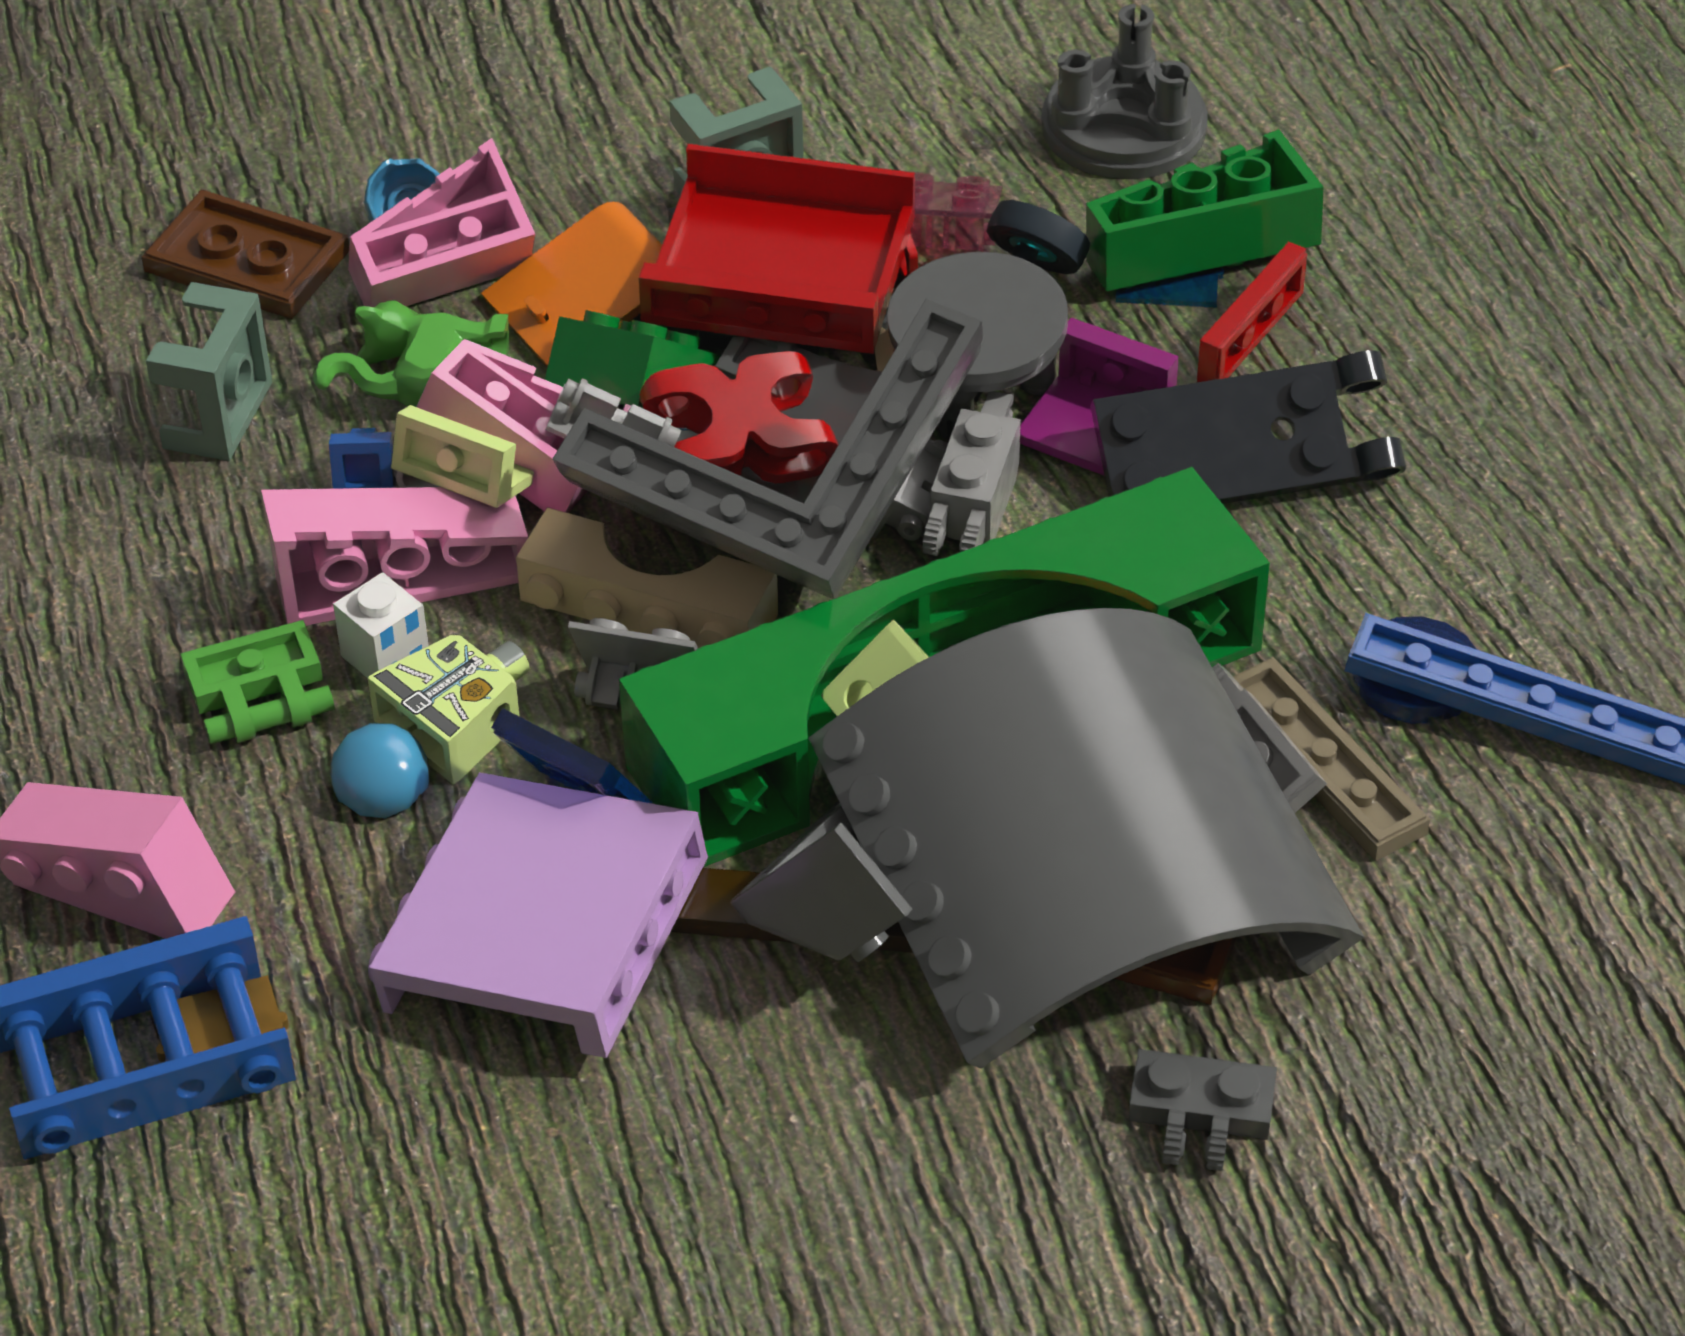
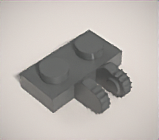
(1203, 1097)

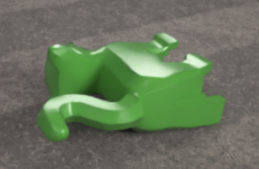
(418, 338)

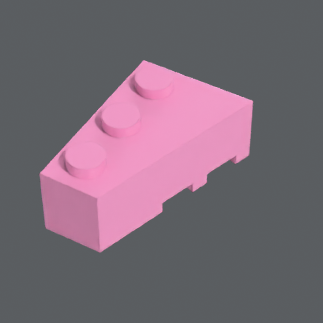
(445, 237)
(509, 403)
(114, 856)

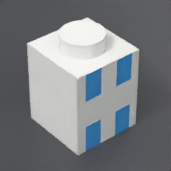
(379, 625)

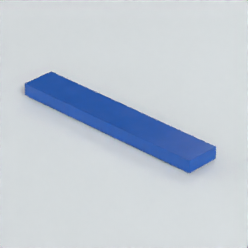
(1520, 697)

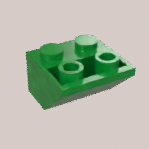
(619, 353)

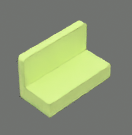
(457, 457)

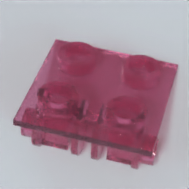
(968, 200)

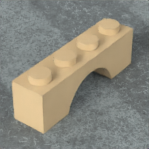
(573, 572)

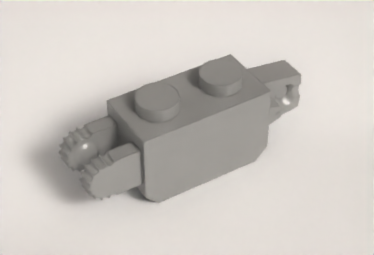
(975, 476)

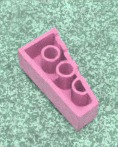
(418, 536)

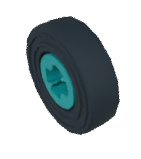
(1059, 242)

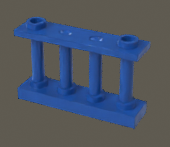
(127, 984)

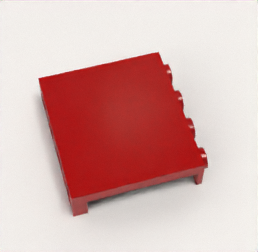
(781, 249)

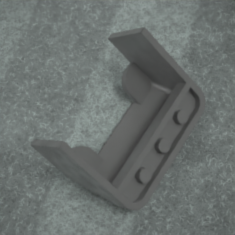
(824, 893)

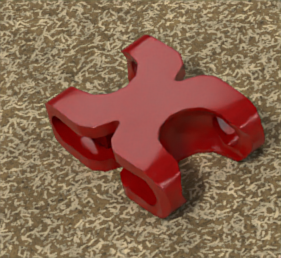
(742, 417)

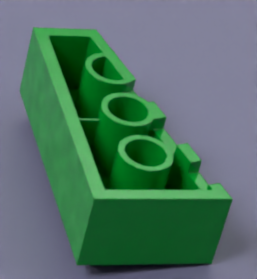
(1206, 216)

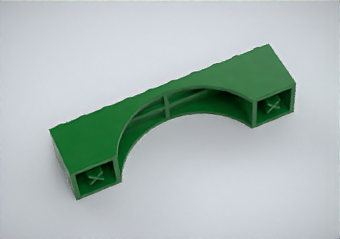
(736, 717)

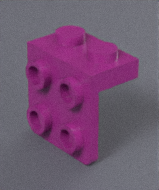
(1091, 367)

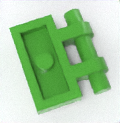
(252, 668)

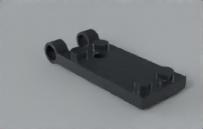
(1228, 436)

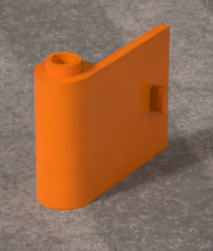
(581, 269)

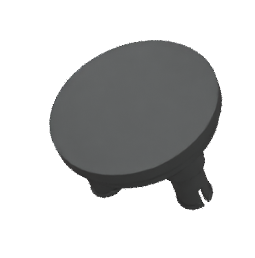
(1124, 110)
(1019, 312)

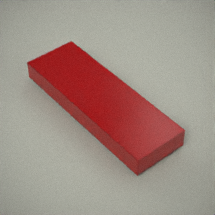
(1252, 314)

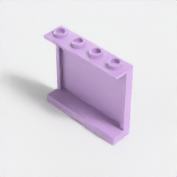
(543, 905)

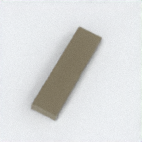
(1356, 789)

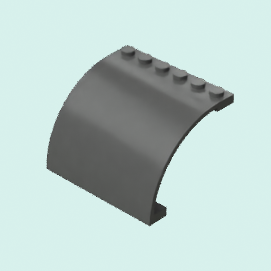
(1071, 815)

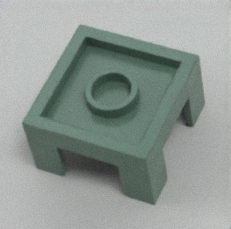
(764, 127)
(226, 374)

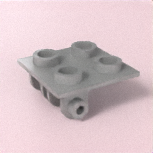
(615, 653)

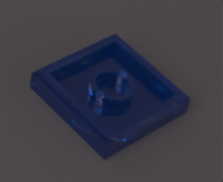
(563, 759)

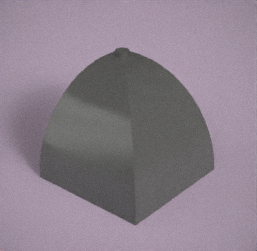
(806, 526)

